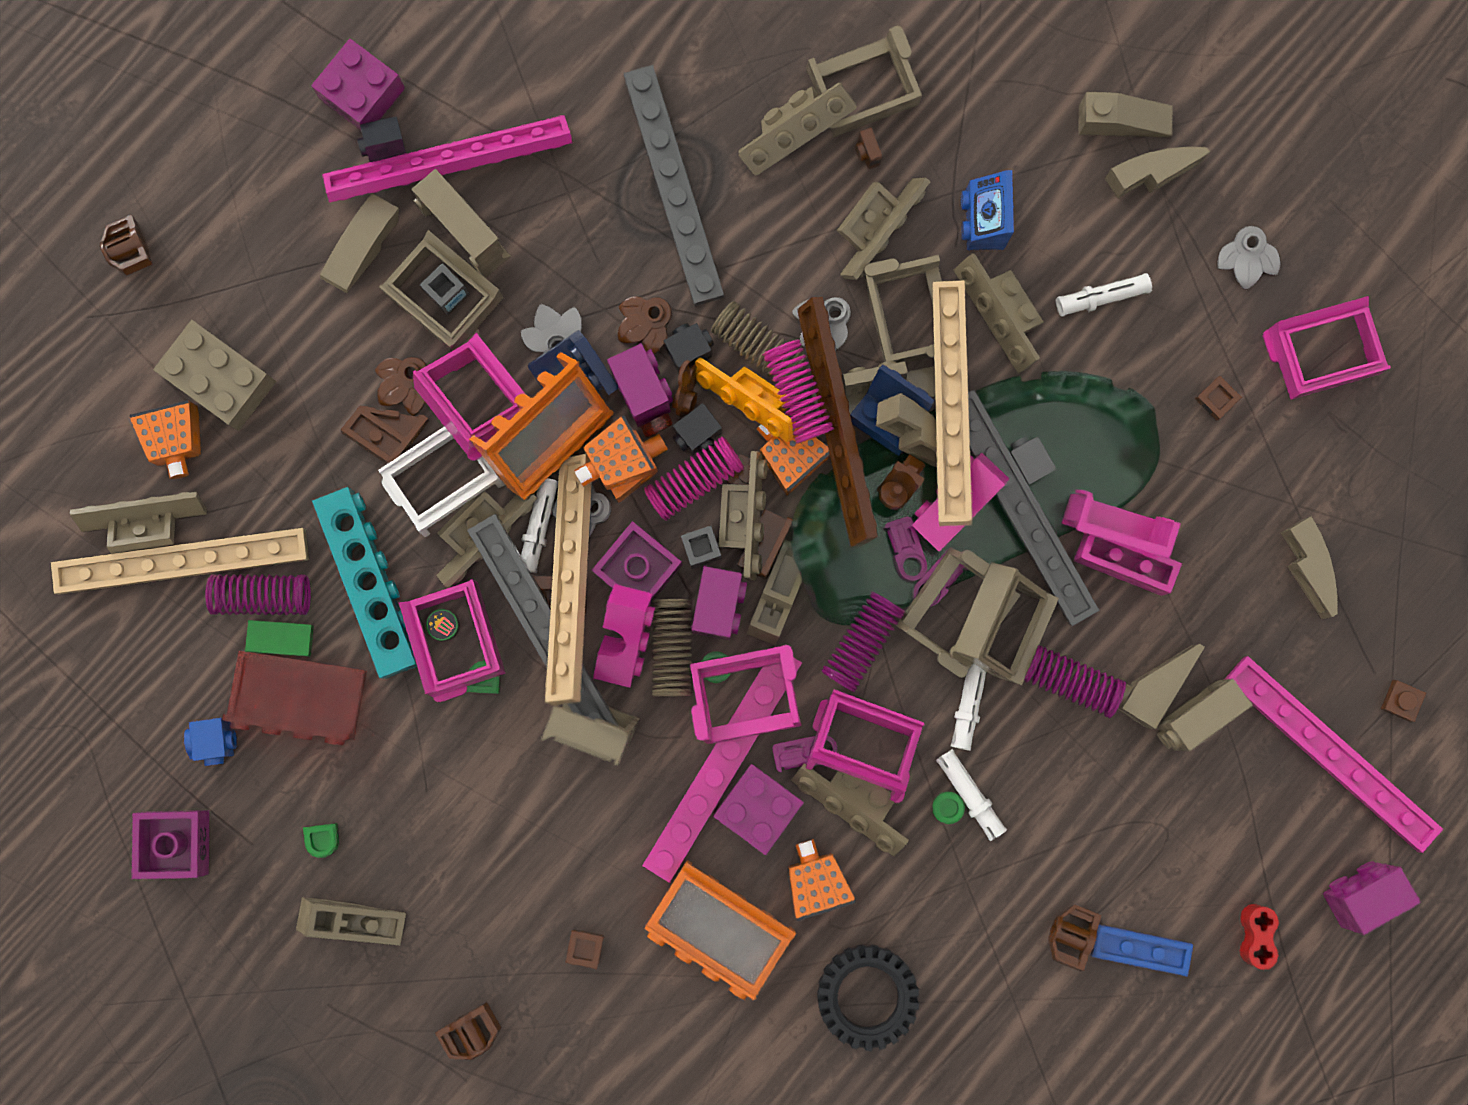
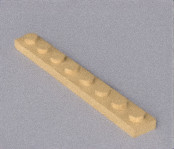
(952, 404)
(179, 561)
(568, 585)

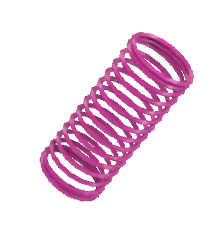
(770, 355)
(730, 458)

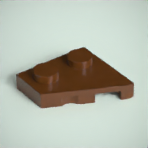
(385, 432)

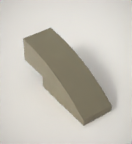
(1154, 168)
(360, 243)
(913, 426)
(1313, 566)
(776, 598)

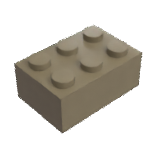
(214, 375)

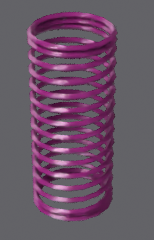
(219, 594)
(885, 605)
(1113, 694)

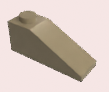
(1123, 116)
(1153, 692)
(349, 922)

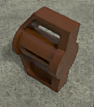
(125, 246)
(1074, 937)
(469, 1033)

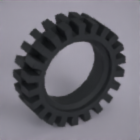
(876, 1035)

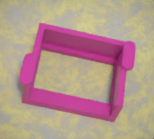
(1281, 347)
(425, 385)
(1120, 525)
(757, 659)
(458, 684)
(876, 715)

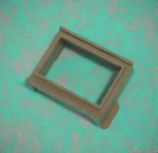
(899, 50)
(441, 199)
(888, 271)
(472, 321)
(929, 593)
(986, 619)
(590, 735)

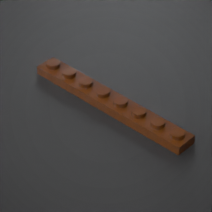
(842, 439)

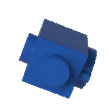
(210, 741)

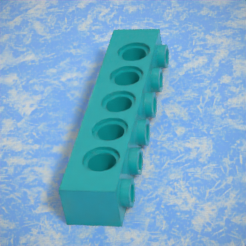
(331, 511)

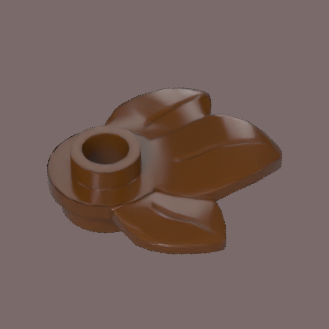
(641, 326)
(398, 385)
(685, 397)

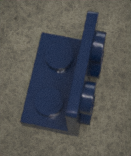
(578, 348)
(884, 386)

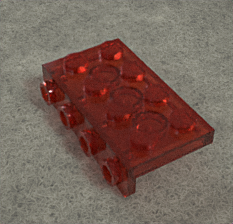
(295, 697)

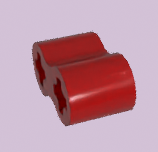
(1259, 936)

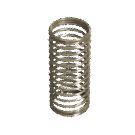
(726, 316)
(660, 690)

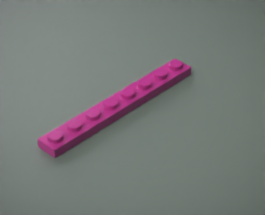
(447, 158)
(1335, 755)
(715, 776)

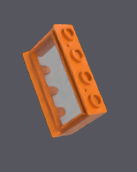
(544, 429)
(719, 931)

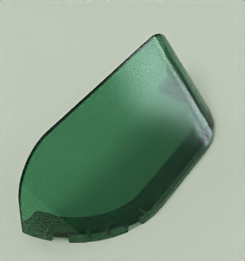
(1091, 430)

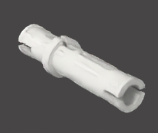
(1091, 297)
(538, 524)
(968, 709)
(972, 796)

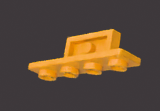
(750, 395)

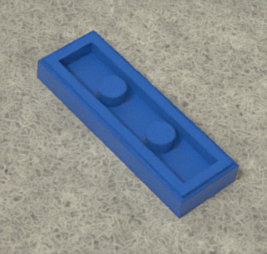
(1142, 950)

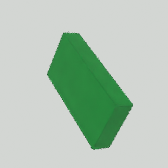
(279, 638)

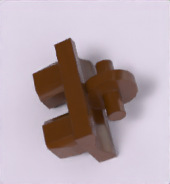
(901, 483)

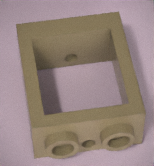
(1202, 715)

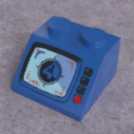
(988, 212)

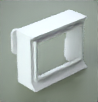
(448, 504)

